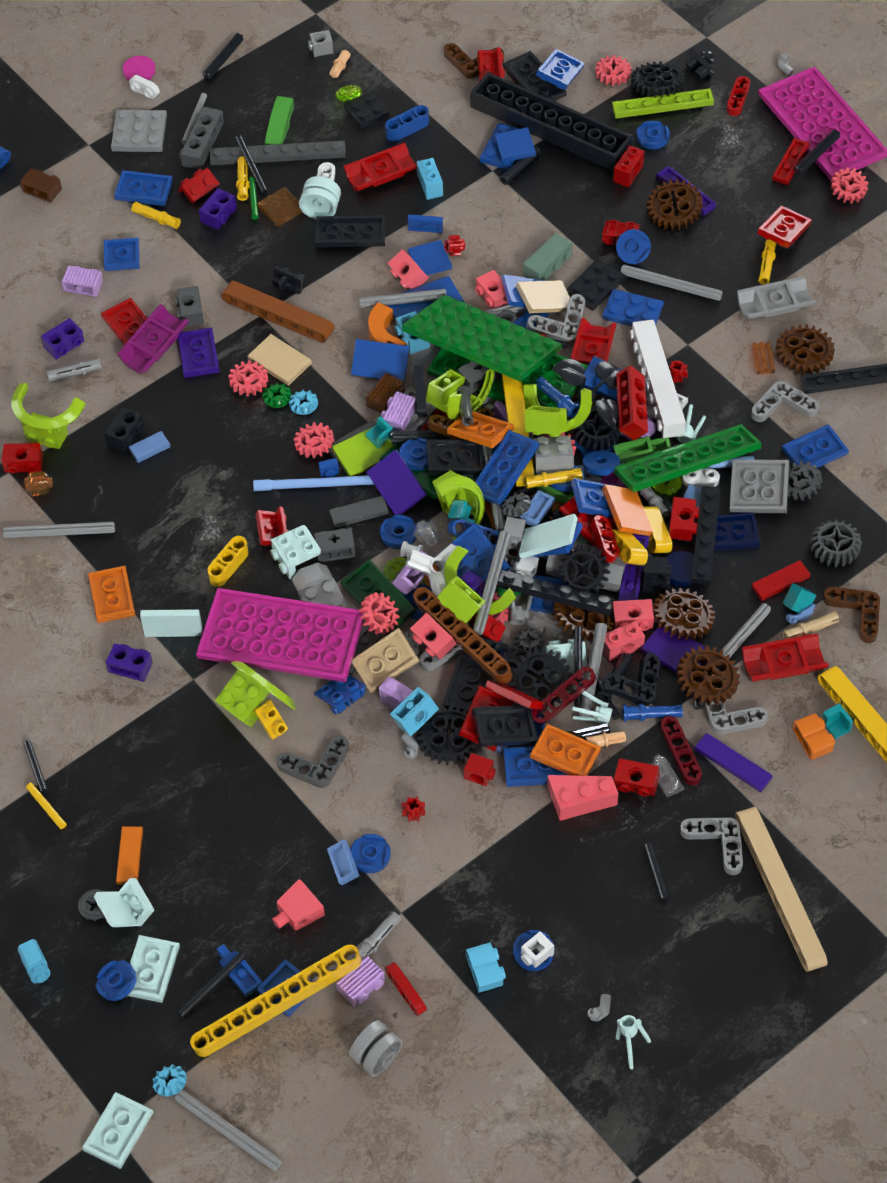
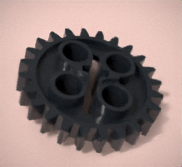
(657, 79)
(551, 665)
(430, 734)

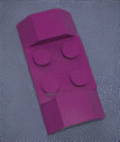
(151, 340)

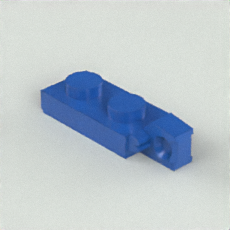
(242, 975)

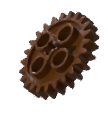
(658, 207)
(805, 349)
(683, 614)
(572, 616)
(704, 690)

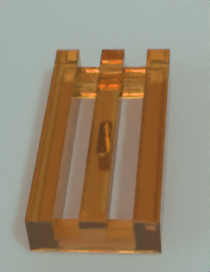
(761, 346)

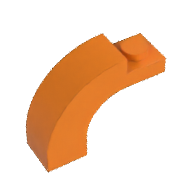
(378, 322)

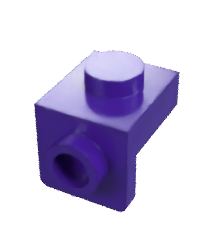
(474, 582)

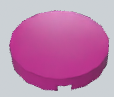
(140, 66)

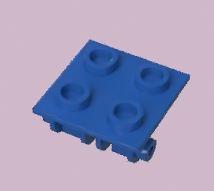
(340, 693)

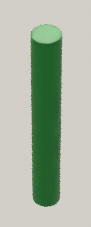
(253, 198)

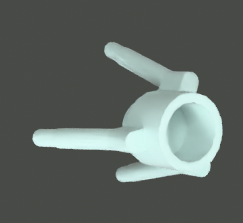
(690, 434)
(601, 713)
(629, 1027)

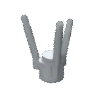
(517, 614)

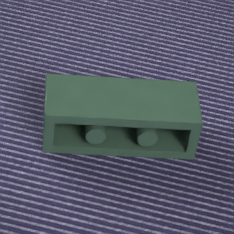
(548, 258)

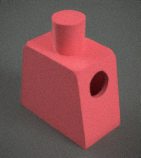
(298, 907)

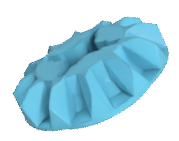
(305, 408)
(174, 1086)

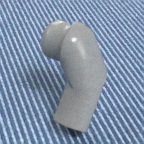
(783, 64)
(412, 746)
(601, 1011)

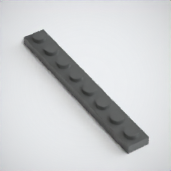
(280, 152)

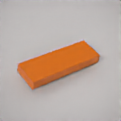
(129, 854)

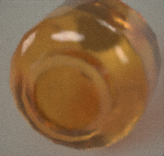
(38, 483)

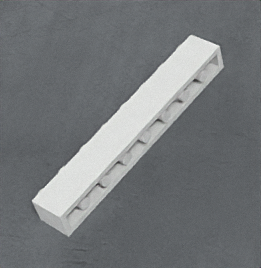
(658, 379)

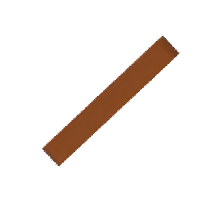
(278, 311)
(468, 641)

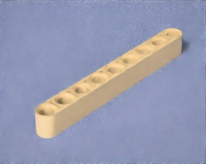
(781, 889)

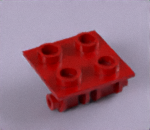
(614, 229)

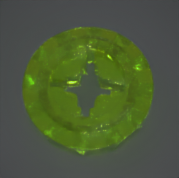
(348, 92)
(672, 487)
(392, 566)

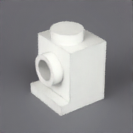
(526, 566)
(538, 944)

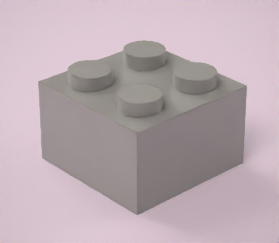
(553, 454)

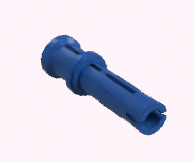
(562, 401)
(642, 712)

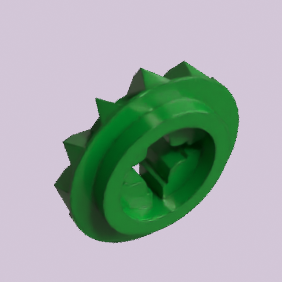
(278, 401)

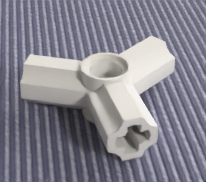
(424, 564)

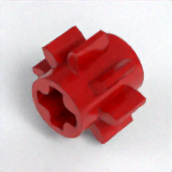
(454, 245)
(678, 371)
(413, 809)

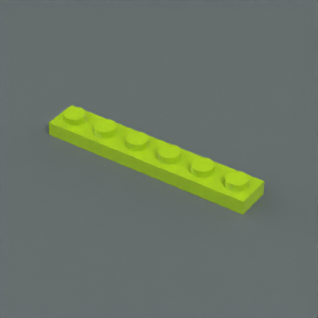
(652, 105)

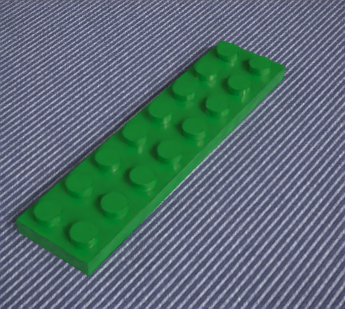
(687, 458)

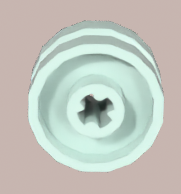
(319, 197)

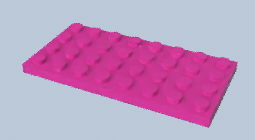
(812, 110)
(281, 634)

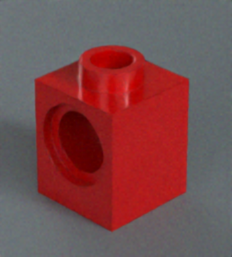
(479, 769)

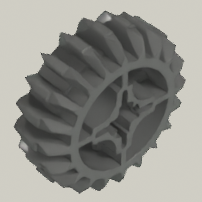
(828, 535)

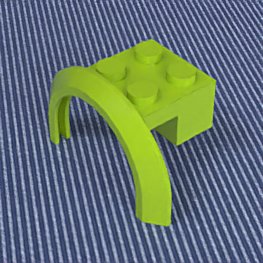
(444, 396)
(551, 419)
(42, 428)
(457, 487)
(460, 597)
(247, 692)

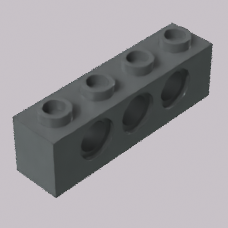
(201, 138)

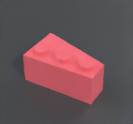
(581, 794)

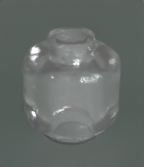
(427, 533)

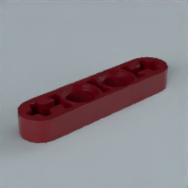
(566, 698)
(683, 749)

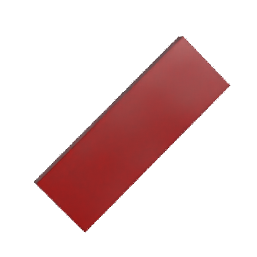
(792, 157)
(780, 580)
(514, 695)

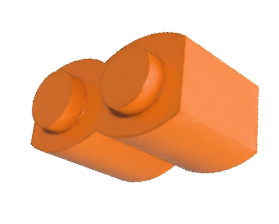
(813, 736)

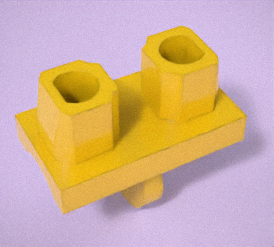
(270, 719)

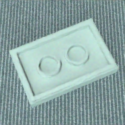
(548, 536)
(171, 623)
(153, 963)
(117, 1130)

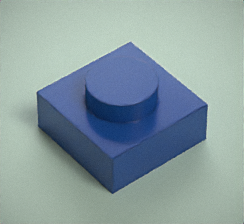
(328, 468)

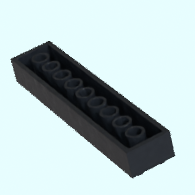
(550, 120)

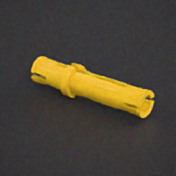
(242, 182)
(161, 217)
(768, 257)
(545, 479)

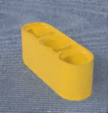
(660, 539)
(630, 548)
(234, 552)

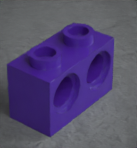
(217, 209)
(62, 338)
(128, 665)

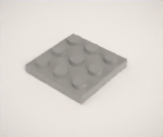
(139, 130)
(759, 486)

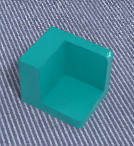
(379, 433)
(460, 510)
(798, 598)
(837, 721)

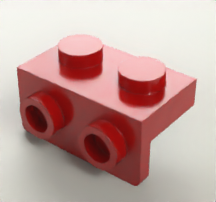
(490, 62)
(199, 185)
(270, 525)

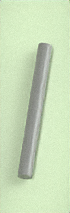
(198, 109)

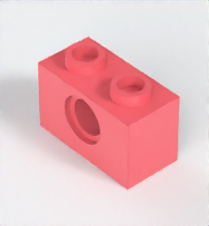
(401, 264)
(491, 290)
(639, 608)
(428, 626)
(624, 639)

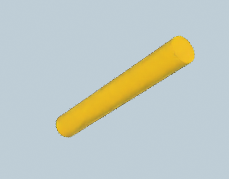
(46, 805)

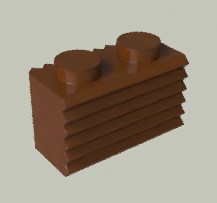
(41, 185)
(382, 391)

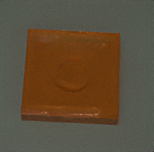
(280, 206)

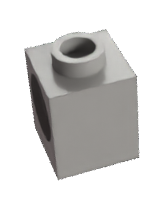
(321, 43)
(516, 529)

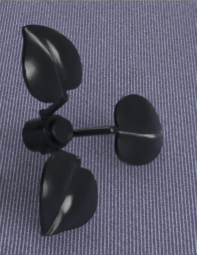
(573, 372)

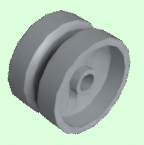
(375, 1048)

